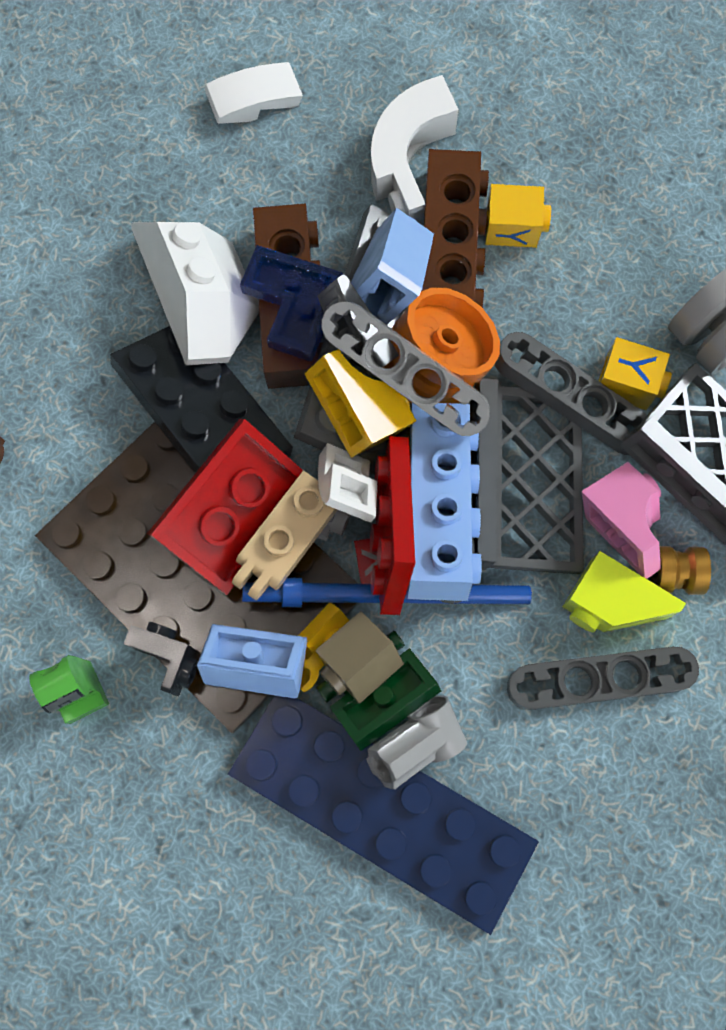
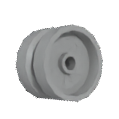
(704, 316)

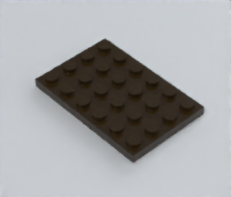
(139, 581)

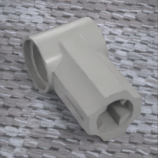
(427, 737)

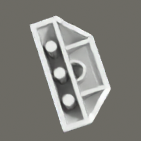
(198, 288)

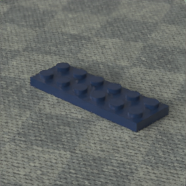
(413, 832)

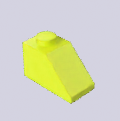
(617, 598)

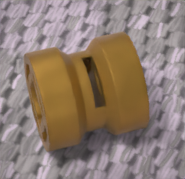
(684, 570)

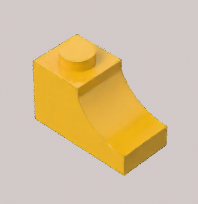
(357, 405)

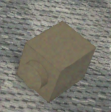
(358, 658)

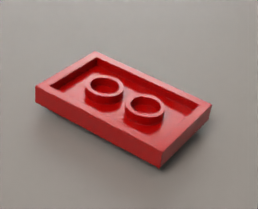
(226, 504)
(394, 529)

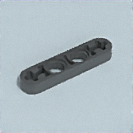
(577, 386)
(601, 675)

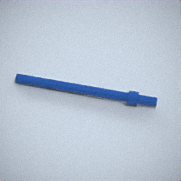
(295, 592)

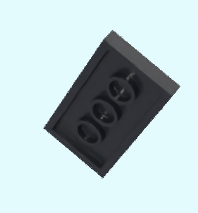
(190, 402)

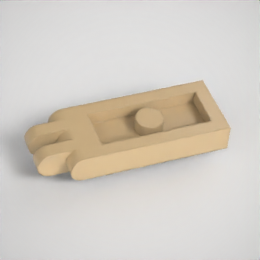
(283, 537)

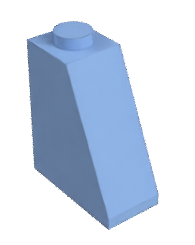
(393, 266)

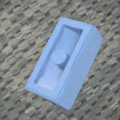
(253, 660)

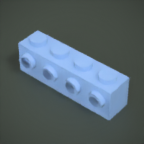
(442, 508)

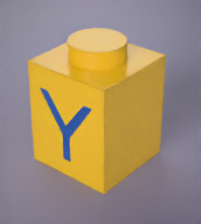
(516, 215)
(636, 372)

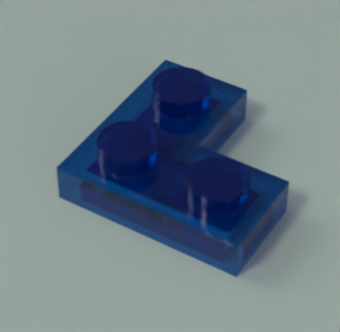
(295, 288)

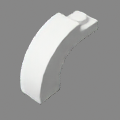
(407, 124)

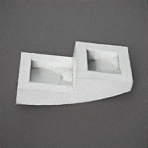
(247, 91)
(346, 483)

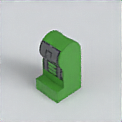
(69, 688)

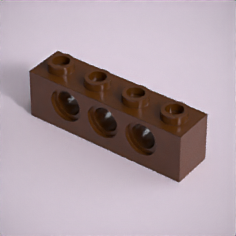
(459, 177)
(285, 231)

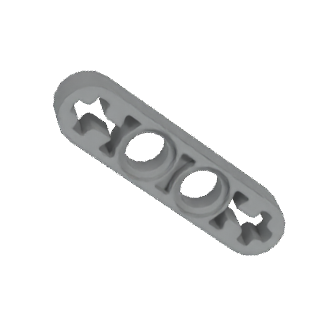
(402, 374)

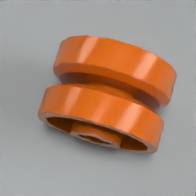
(452, 333)

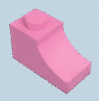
(623, 511)

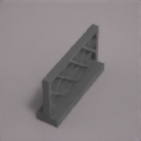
(674, 459)
(490, 485)

